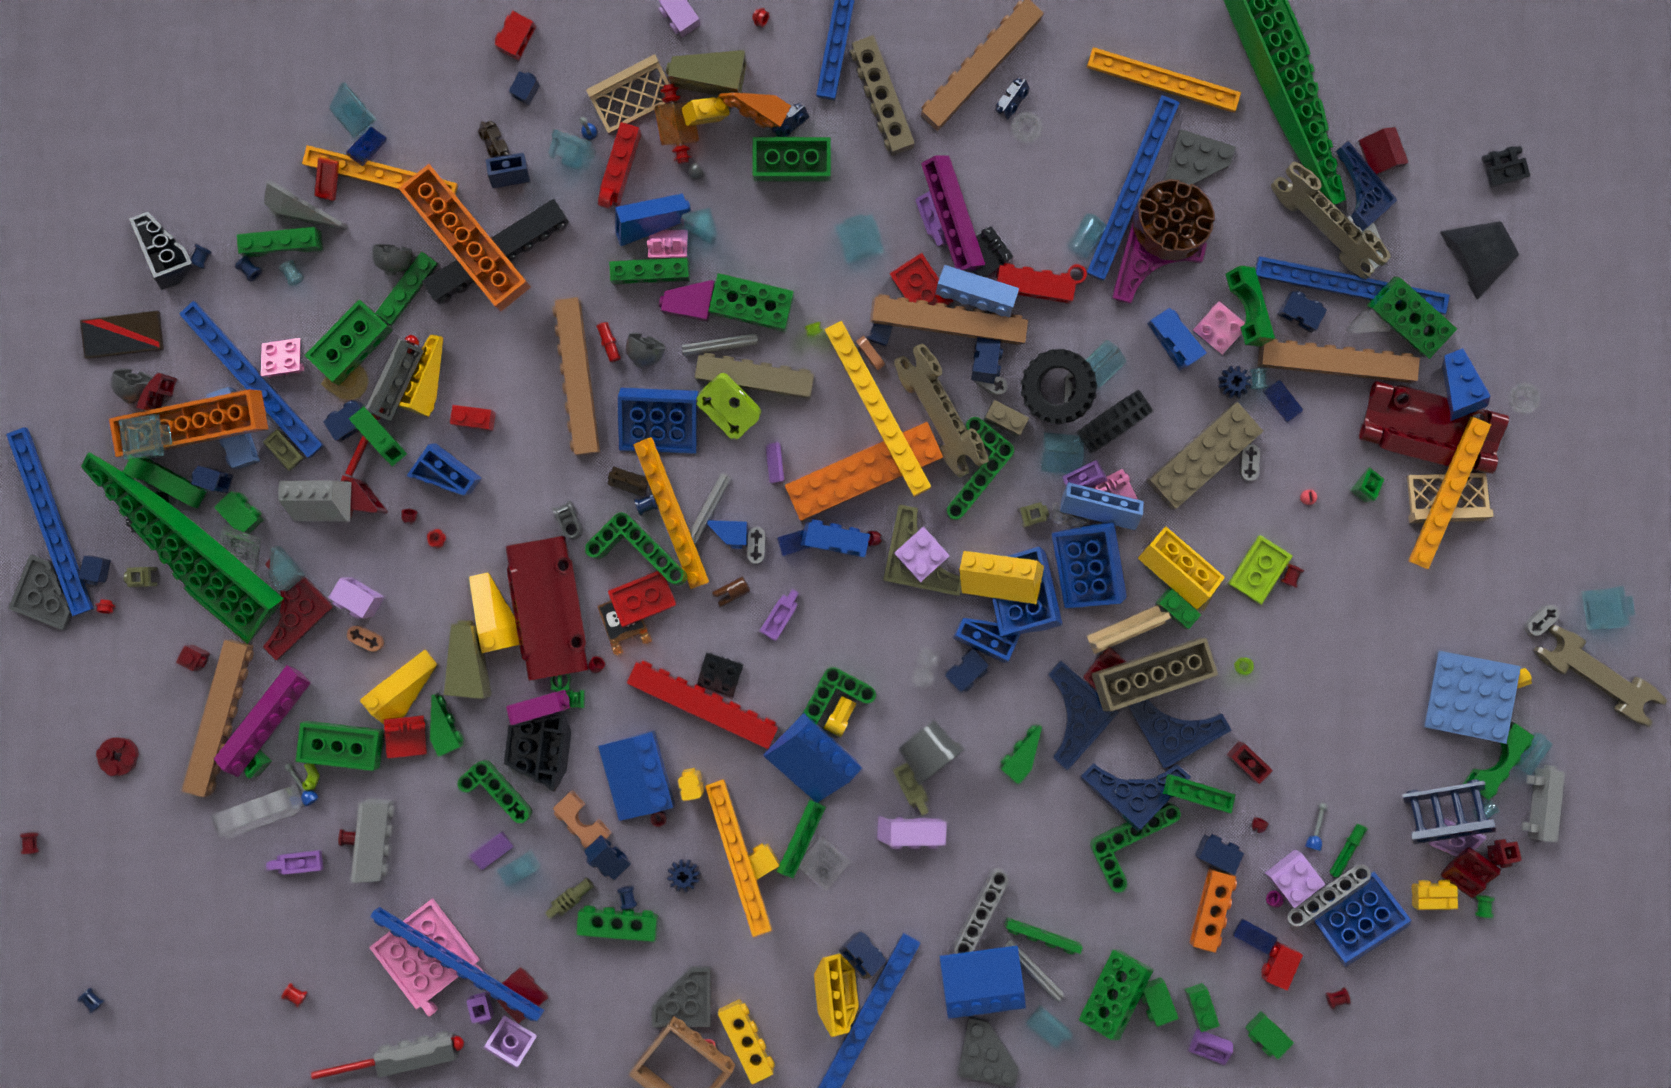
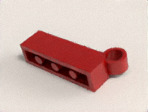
(619, 165)
(1041, 284)

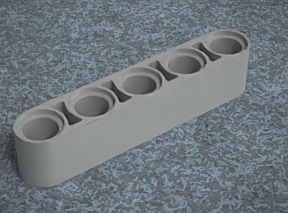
(1333, 888)
(981, 903)

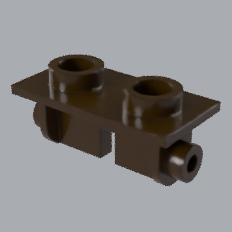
(489, 132)
(627, 481)

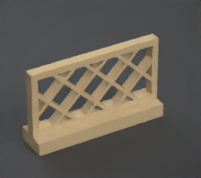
(621, 79)
(1462, 514)
(1127, 629)

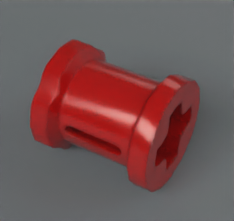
(294, 995)

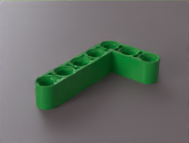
(982, 471)
(640, 544)
(831, 686)
(1127, 839)

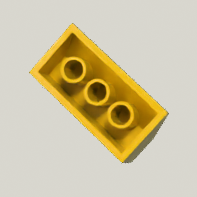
(1181, 568)
(1000, 577)

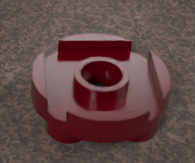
(106, 759)

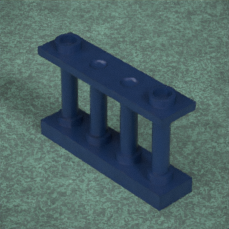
(1462, 827)

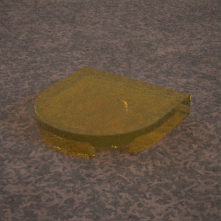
(352, 387)

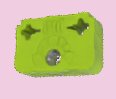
(725, 411)

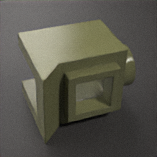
(1033, 514)
(139, 577)

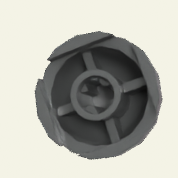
(391, 258)
(644, 350)
(129, 385)

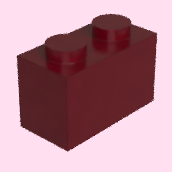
(1249, 762)

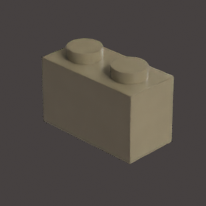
(1006, 418)

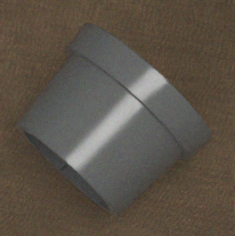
(929, 751)

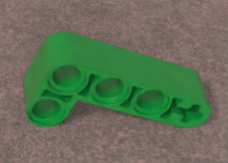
(165, 480)
(498, 794)

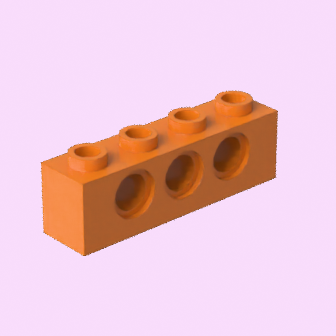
(1214, 880)

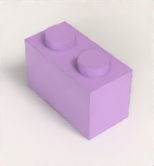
(681, 16)

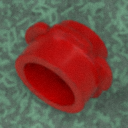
(760, 17)
(431, 538)
(105, 607)

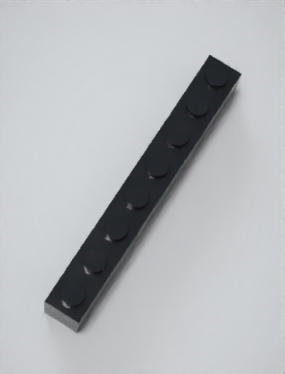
(511, 241)

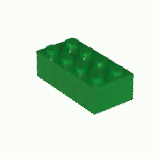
(792, 159)

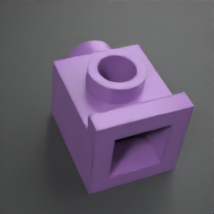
(475, 1012)

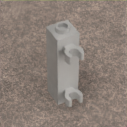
(1545, 803)

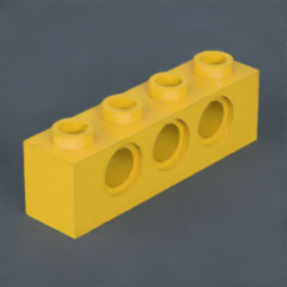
(755, 1070)

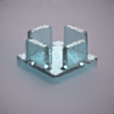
(574, 150)
(859, 237)
(144, 437)
(1607, 608)

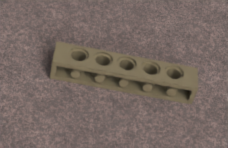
(868, 48)

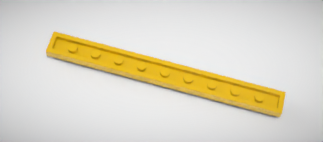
(878, 409)

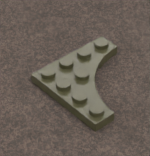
(896, 572)

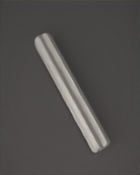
(720, 344)
(709, 506)
(1037, 974)

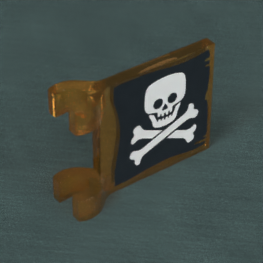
(616, 632)

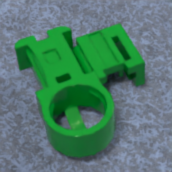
(577, 699)

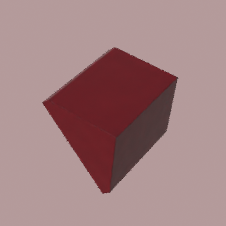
(1383, 150)
(364, 498)

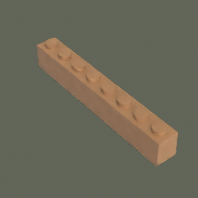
(981, 64)
(947, 320)
(1339, 361)
(577, 376)
(217, 717)

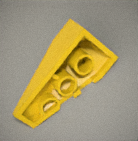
(423, 385)
(492, 615)
(398, 692)

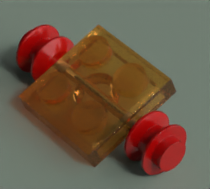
(673, 126)

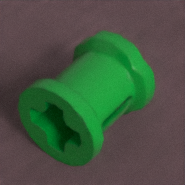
(1484, 906)

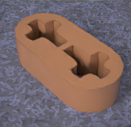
(870, 353)
(362, 642)

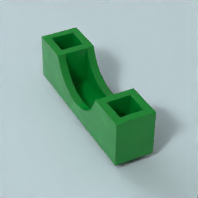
(263, 243)
(1246, 286)
(1517, 742)

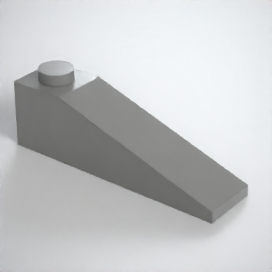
(290, 206)

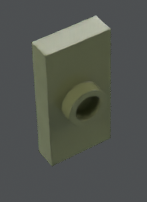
(283, 450)

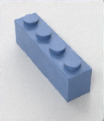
(977, 291)
(240, 448)
(1101, 506)

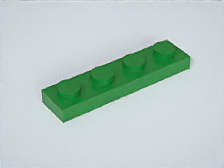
(406, 288)
(1199, 793)
(801, 839)
(1050, 939)

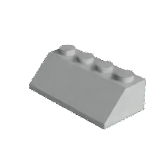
(316, 500)
(372, 840)

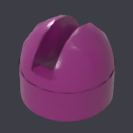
(1272, 900)

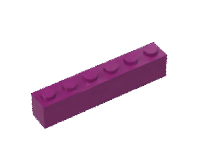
(952, 213)
(262, 721)

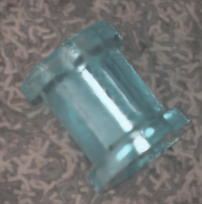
(291, 272)
(1258, 379)
(1490, 809)

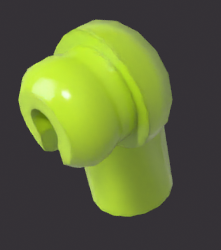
(312, 777)

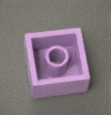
(921, 554)
(356, 597)
(1295, 878)

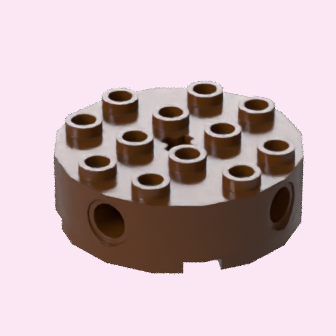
(1173, 220)

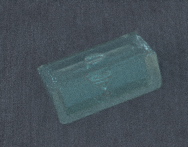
(1086, 235)

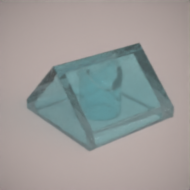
(351, 110)
(700, 224)
(1061, 453)

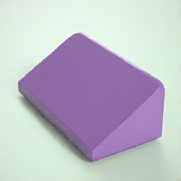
(775, 463)
(1087, 476)
(491, 850)
(1211, 1047)

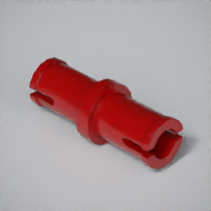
(608, 342)

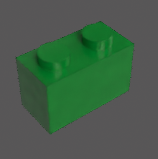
(238, 512)
(1178, 608)
(1158, 1002)
(1202, 1007)
(1272, 1038)

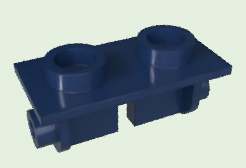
(1008, 105)
(796, 116)

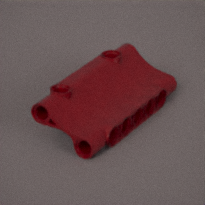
(1423, 428)
(546, 608)

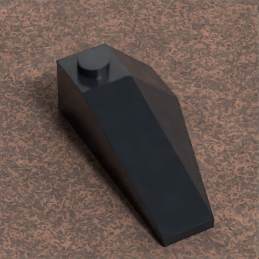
(164, 255)

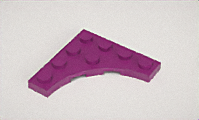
(1138, 264)

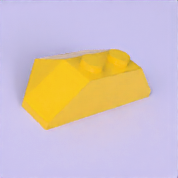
(836, 994)

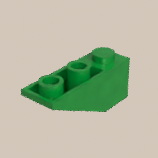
(378, 436)
(442, 728)
(1021, 760)

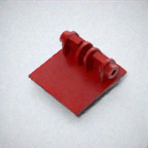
(405, 736)

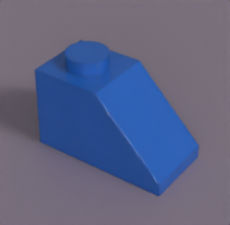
(731, 532)

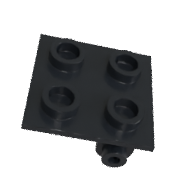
(993, 251)
(720, 674)

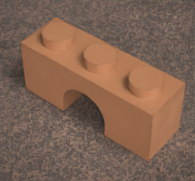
(568, 811)

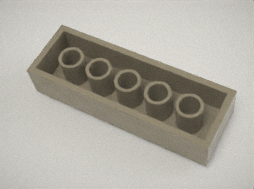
(1204, 456)
(1154, 674)

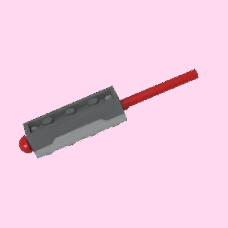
(390, 388)
(405, 1056)

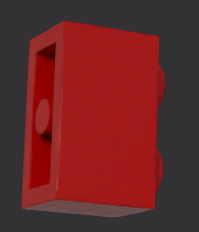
(515, 35)
(472, 417)
(1281, 965)

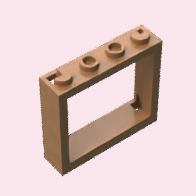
(650, 1080)

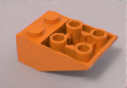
(764, 109)

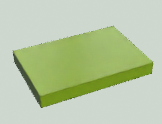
(1260, 569)

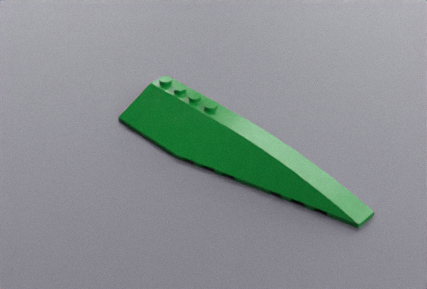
(1284, 72)
(198, 560)

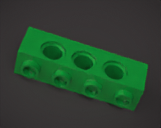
(649, 271)
(627, 931)

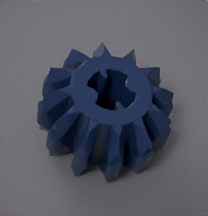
(1234, 389)
(679, 881)

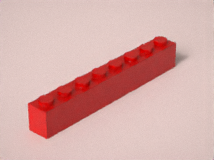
(703, 705)

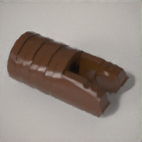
(735, 589)

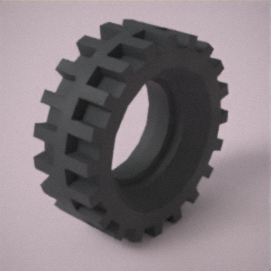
(1085, 386)
(1115, 421)

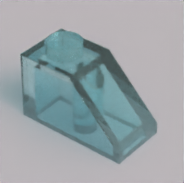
(283, 569)
(518, 868)

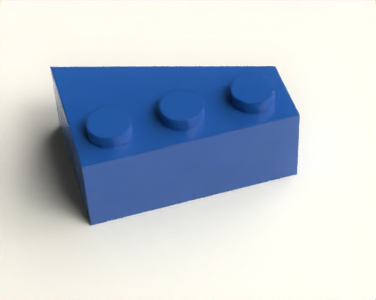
(1176, 339)
(1463, 385)
(444, 470)
(834, 538)
(986, 638)

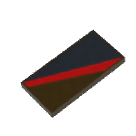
(121, 334)

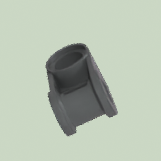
(567, 516)

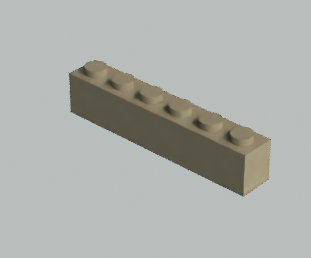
(755, 376)

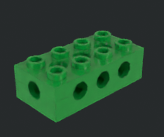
(747, 290)
(1425, 315)
(336, 341)
(330, 754)
(1128, 994)

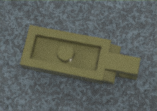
(914, 793)

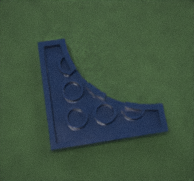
(1371, 193)
(1084, 715)
(1173, 737)
(1133, 798)

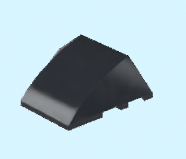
(1483, 252)
(540, 749)

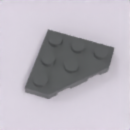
(1197, 158)
(41, 594)
(686, 1000)
(986, 1056)

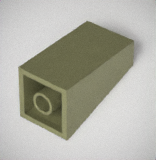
(709, 72)
(466, 663)

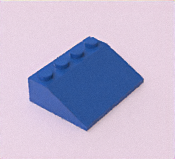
(660, 414)
(1089, 566)
(1022, 618)
(812, 759)
(637, 775)
(1362, 921)
(982, 982)

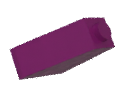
(689, 301)
(538, 707)

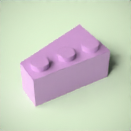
(912, 832)

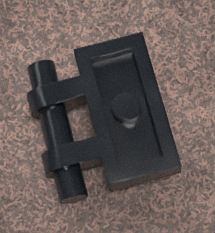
(1507, 172)

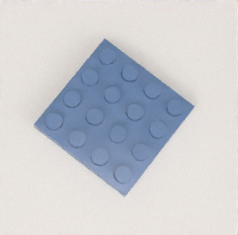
(1472, 696)

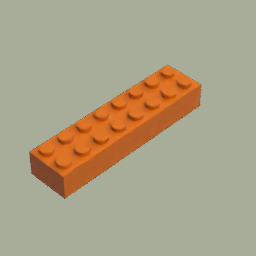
(464, 237)
(204, 419)
(858, 474)

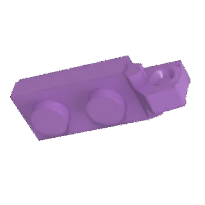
(930, 218)
(780, 615)
(297, 862)

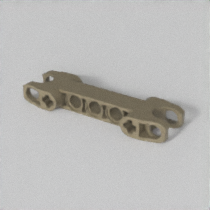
(1354, 245)
(956, 438)
(1630, 695)

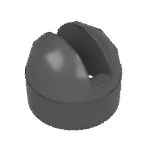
(695, 171)

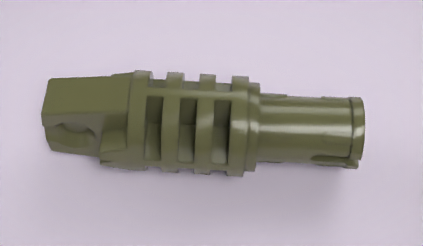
(569, 898)

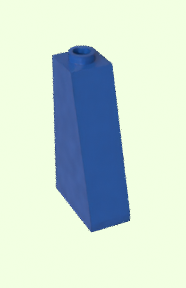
(648, 217)

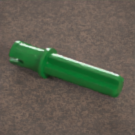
(1348, 850)

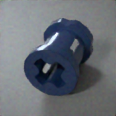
(200, 255)
(248, 268)
(646, 504)
(627, 897)
(88, 994)

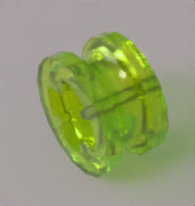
(813, 329)
(1237, 663)

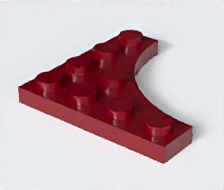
(300, 612)

